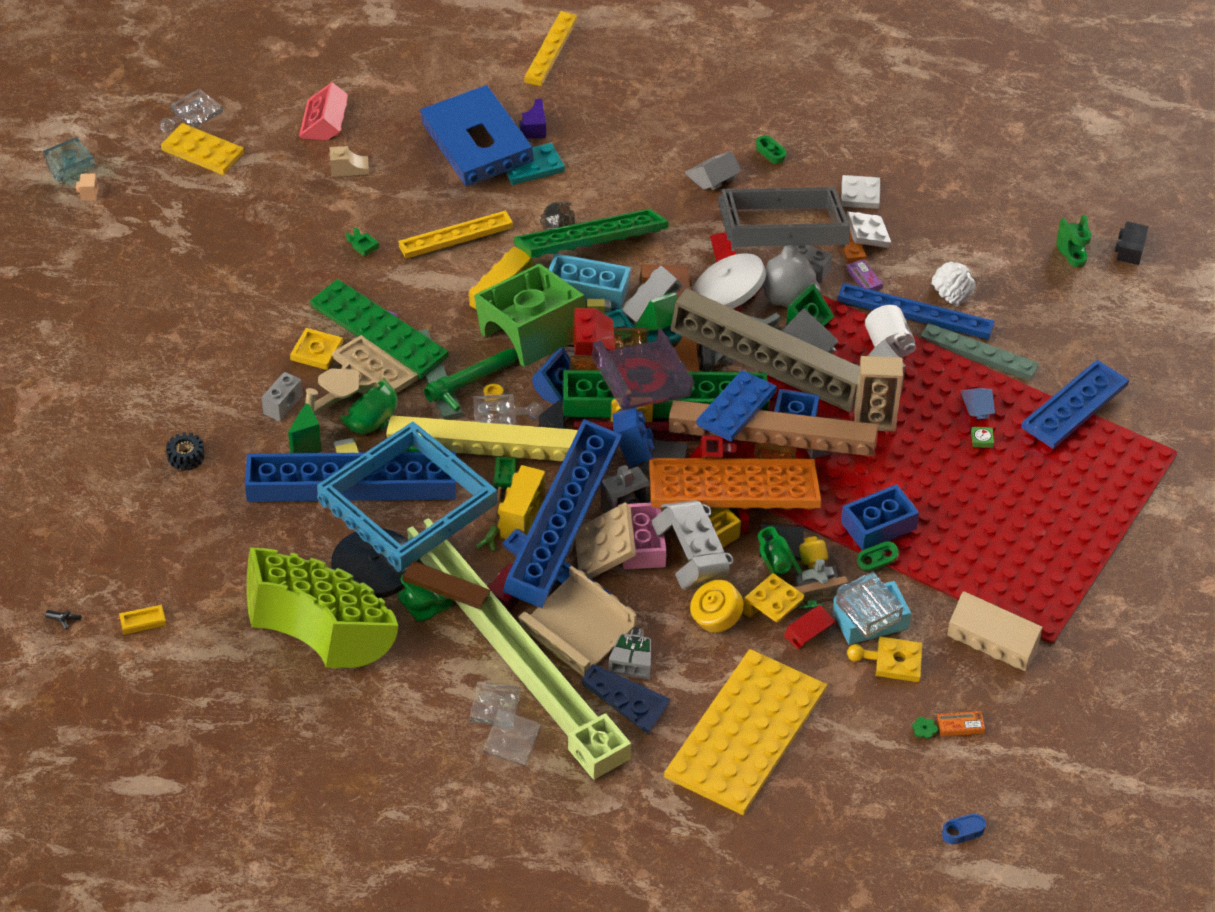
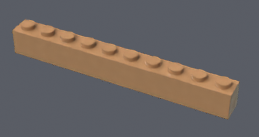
(786, 430)

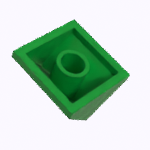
(813, 303)
(658, 313)
(305, 432)

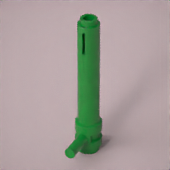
(445, 386)

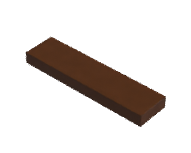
(446, 585)

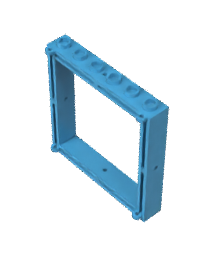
(402, 556)

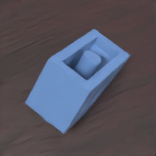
(979, 402)

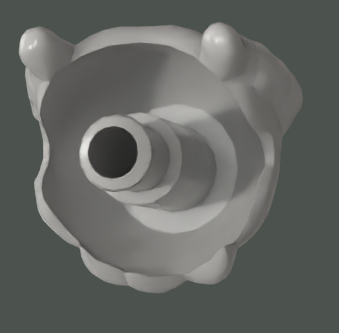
(788, 276)

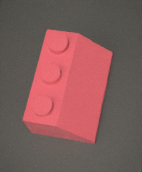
(324, 113)

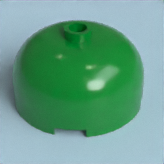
(371, 409)

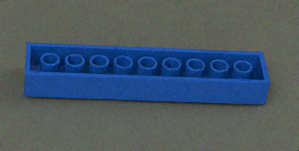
(298, 474)
(562, 514)

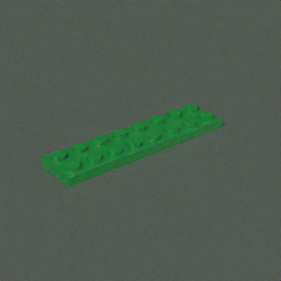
(590, 233)
(380, 327)

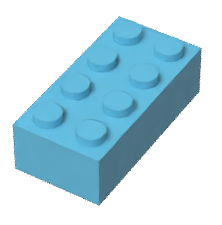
(594, 278)

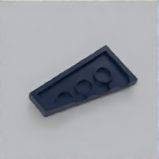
(630, 699)

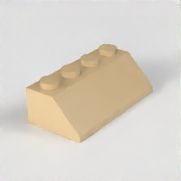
(995, 631)

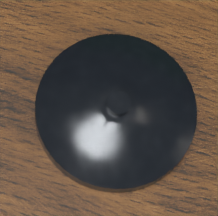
(367, 565)

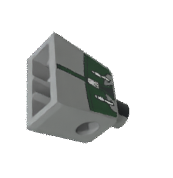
(631, 655)

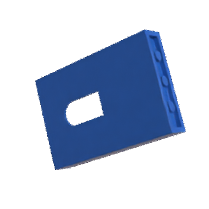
(448, 126)

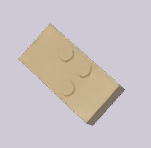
(879, 391)

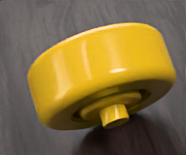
(716, 606)

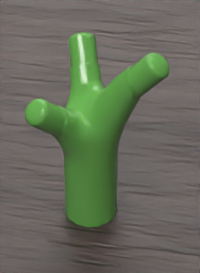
(489, 539)

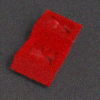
(742, 515)

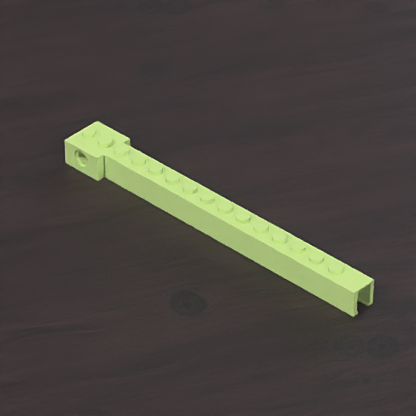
(591, 739)

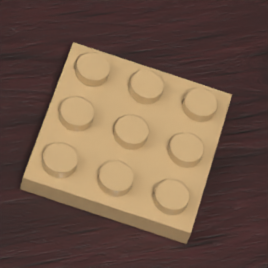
(605, 541)

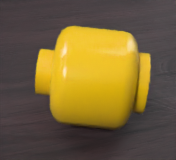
(812, 551)

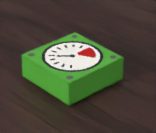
(982, 437)

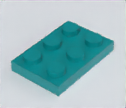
(545, 163)

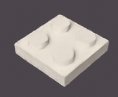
(860, 192)
(868, 229)

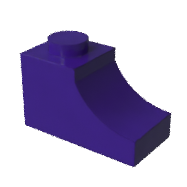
(533, 121)

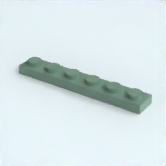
(980, 352)

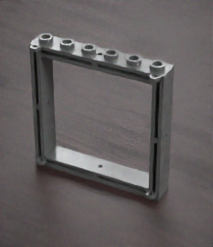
(783, 234)

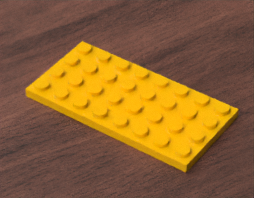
(745, 731)

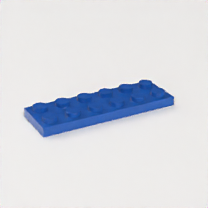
(1075, 404)

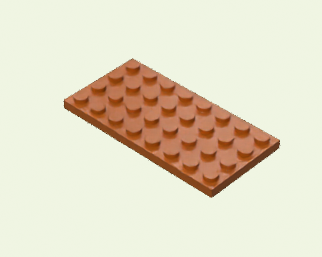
(735, 482)

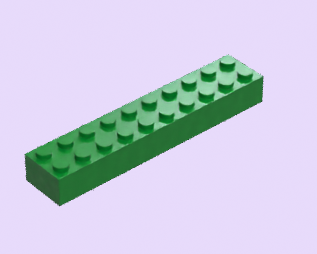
(590, 396)

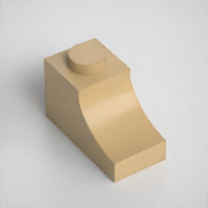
(347, 163)

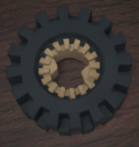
(194, 448)

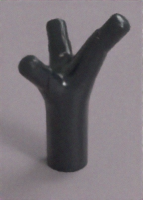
(62, 617)

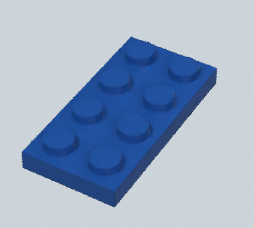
(736, 405)

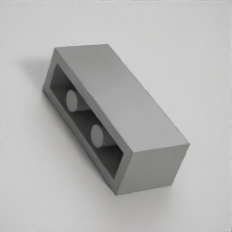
(659, 284)

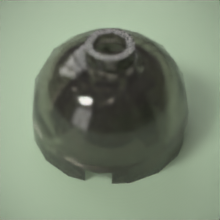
(557, 215)

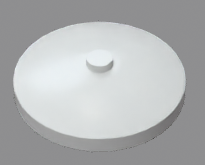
(732, 279)

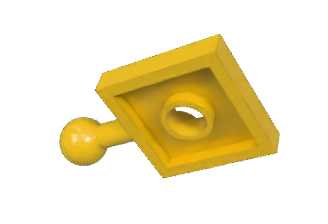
(886, 664)

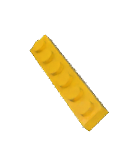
(550, 48)
(455, 234)

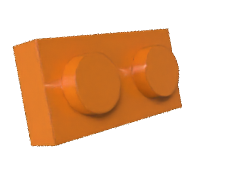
(853, 251)

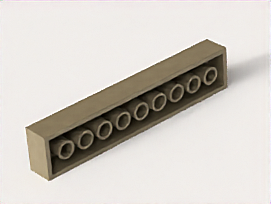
(766, 349)

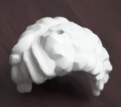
(954, 282)

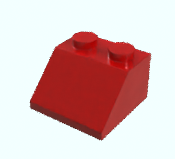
(589, 327)

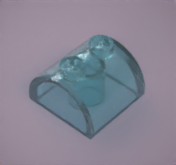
(68, 159)

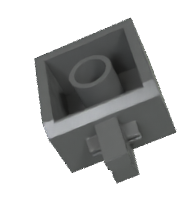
(626, 486)

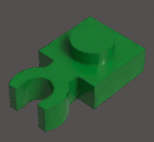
(362, 243)

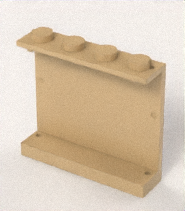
(579, 622)

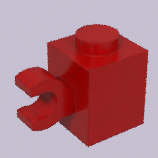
(714, 448)

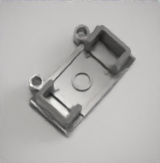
(698, 542)

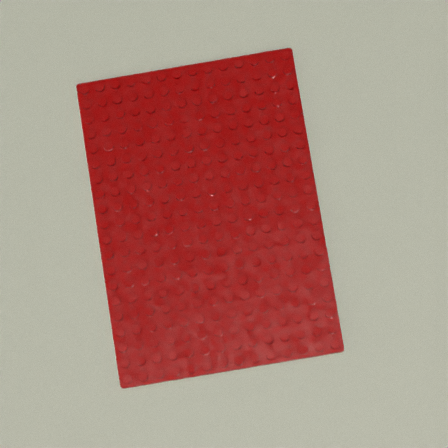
(995, 522)

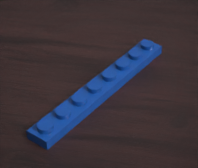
(918, 311)

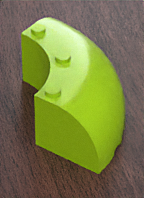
(319, 608)

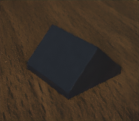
(790, 532)

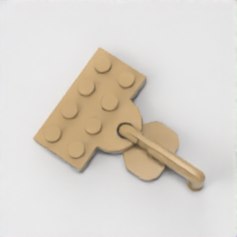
(362, 369)

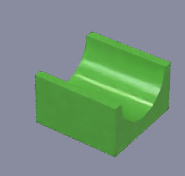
(532, 311)

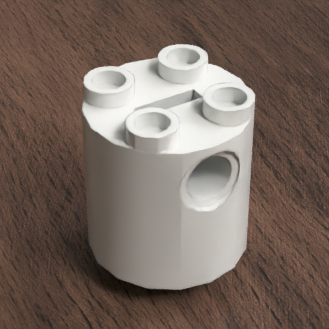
(890, 325)

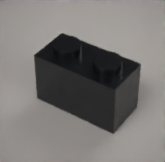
(1131, 243)

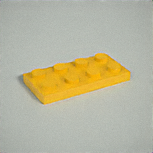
(202, 149)

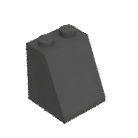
(811, 331)

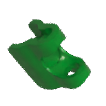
(1072, 240)
(776, 552)
(421, 602)

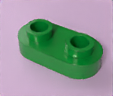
(770, 149)
(878, 557)

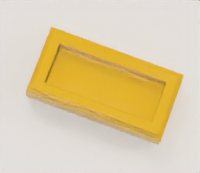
(142, 619)

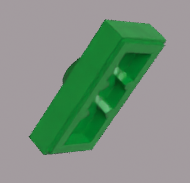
(504, 471)

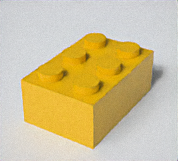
(522, 501)

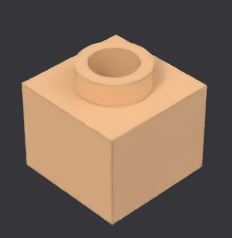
(87, 187)

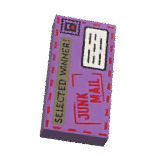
(864, 275)

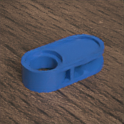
(968, 826)

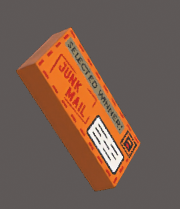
(960, 723)

